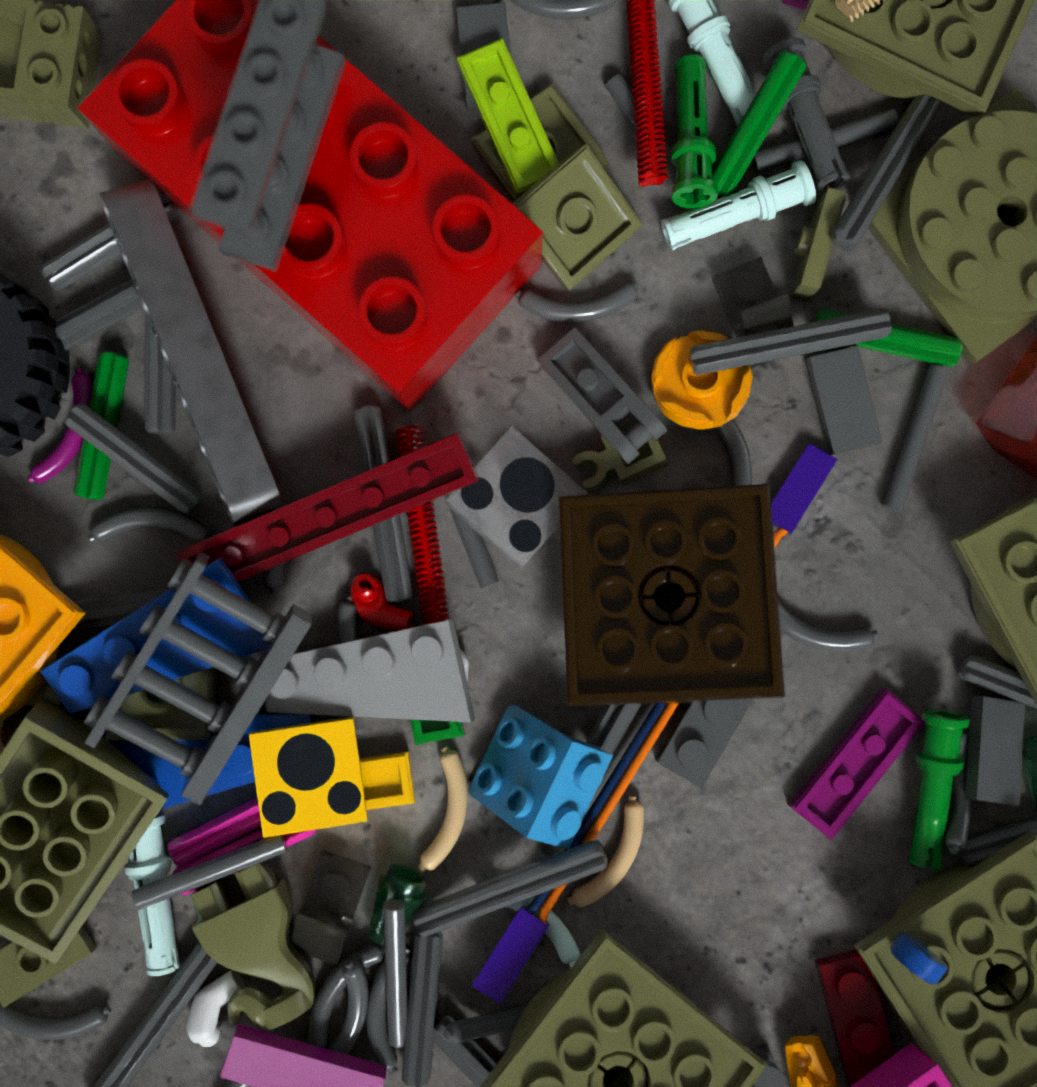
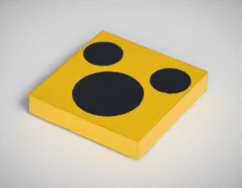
(308, 776)

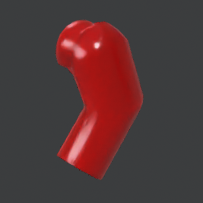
(374, 608)

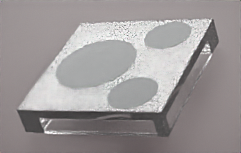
(515, 498)

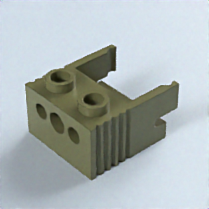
(47, 61)

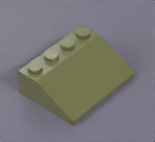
(64, 826)

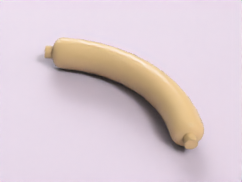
(455, 812)
(620, 862)

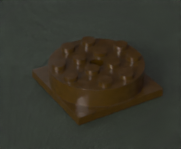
(709, 547)

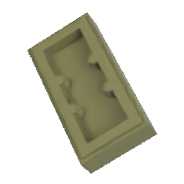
(815, 244)
(25, 970)

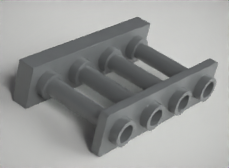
(269, 132)
(224, 720)

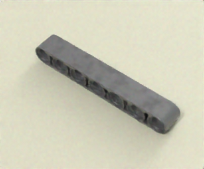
(191, 350)

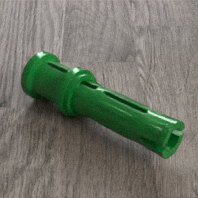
(693, 151)
(939, 765)

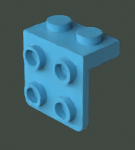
(538, 778)

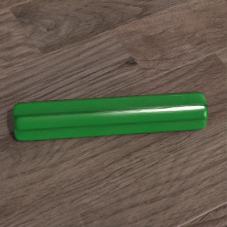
(757, 121)
(909, 343)
(106, 402)

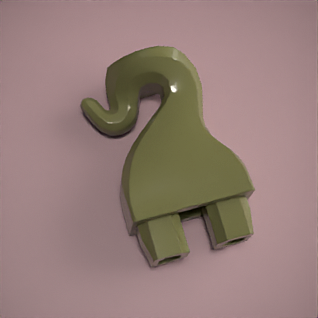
(255, 941)

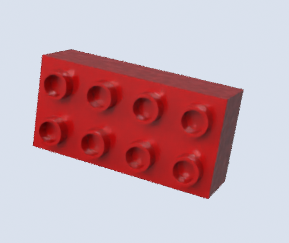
(394, 234)

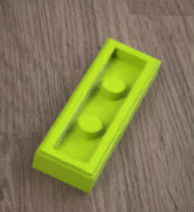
(507, 114)

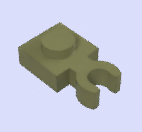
(610, 463)

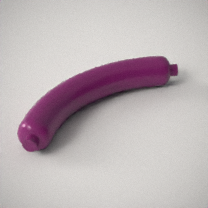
(71, 441)

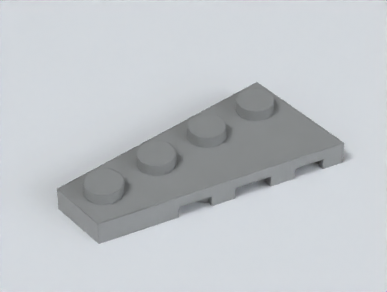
(386, 675)

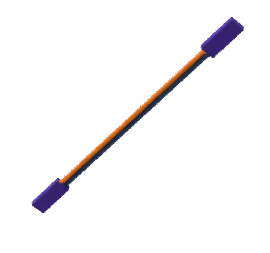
(527, 927)

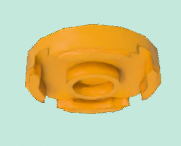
(695, 399)

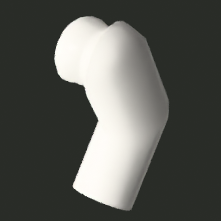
(203, 1017)

